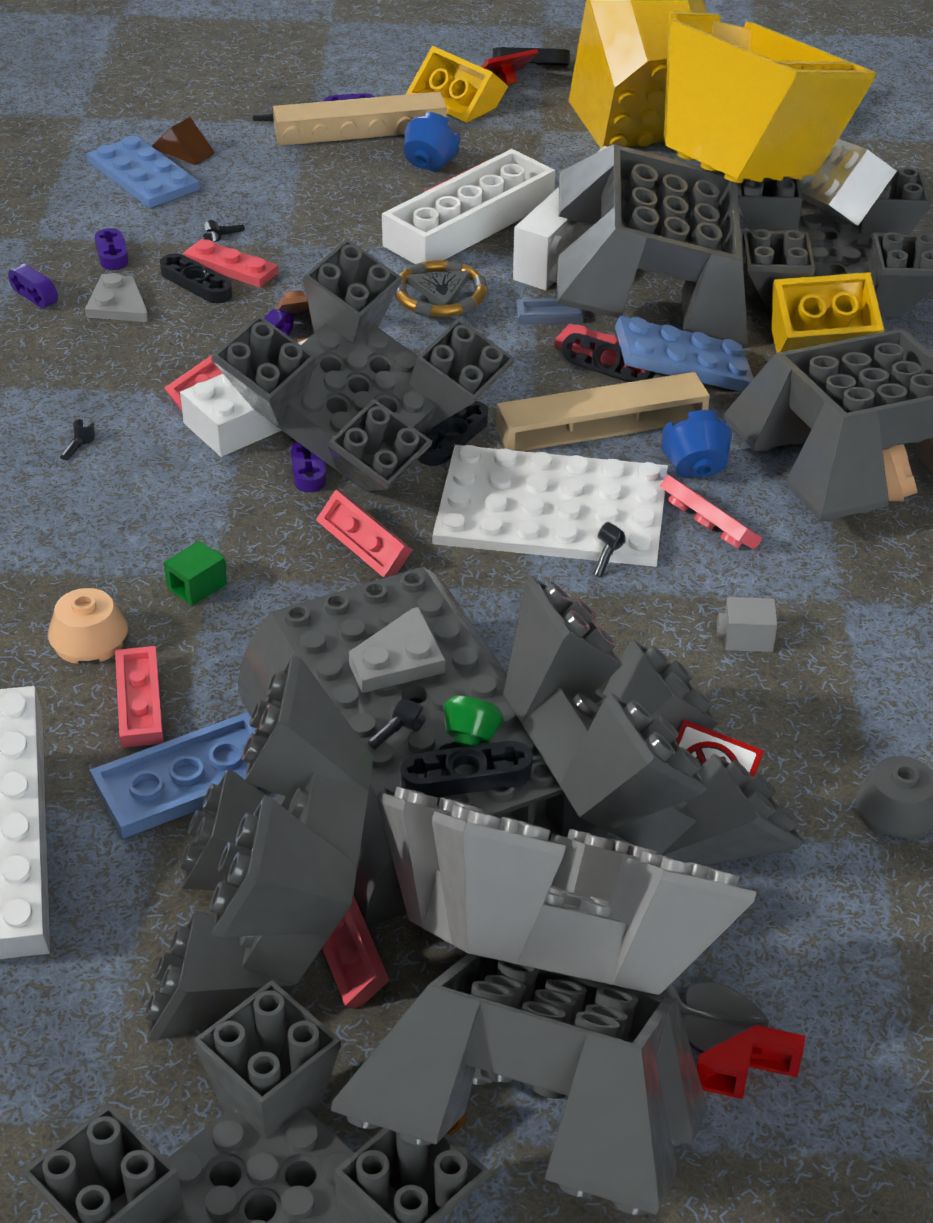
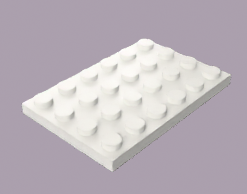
(550, 504)

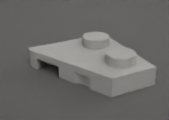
(116, 299)
(397, 654)

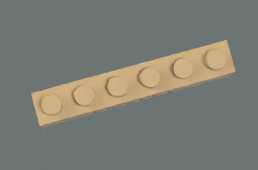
(352, 117)
(599, 412)

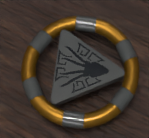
(441, 288)

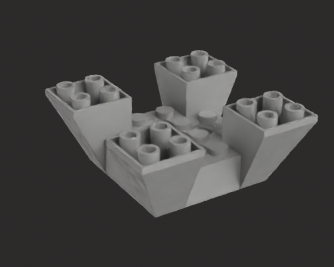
(554, 903)

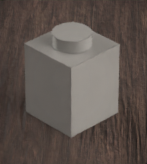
(748, 624)

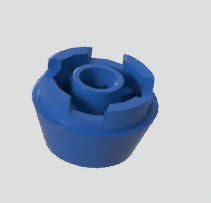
(430, 142)
(697, 444)

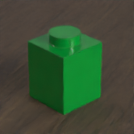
(195, 572)

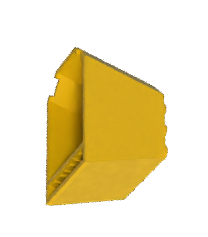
(623, 69)
(755, 98)

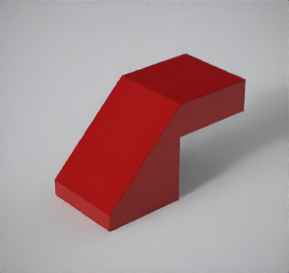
(726, 1065)

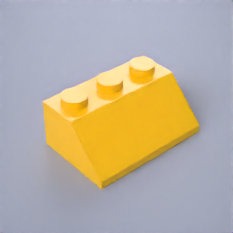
(463, 85)
(823, 310)

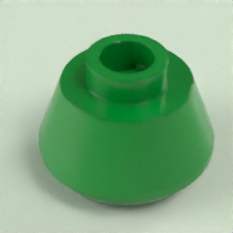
(471, 720)

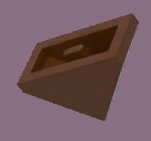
(185, 143)

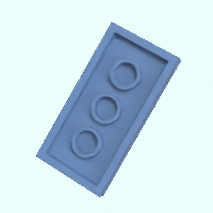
(143, 171)
(679, 352)
(171, 776)

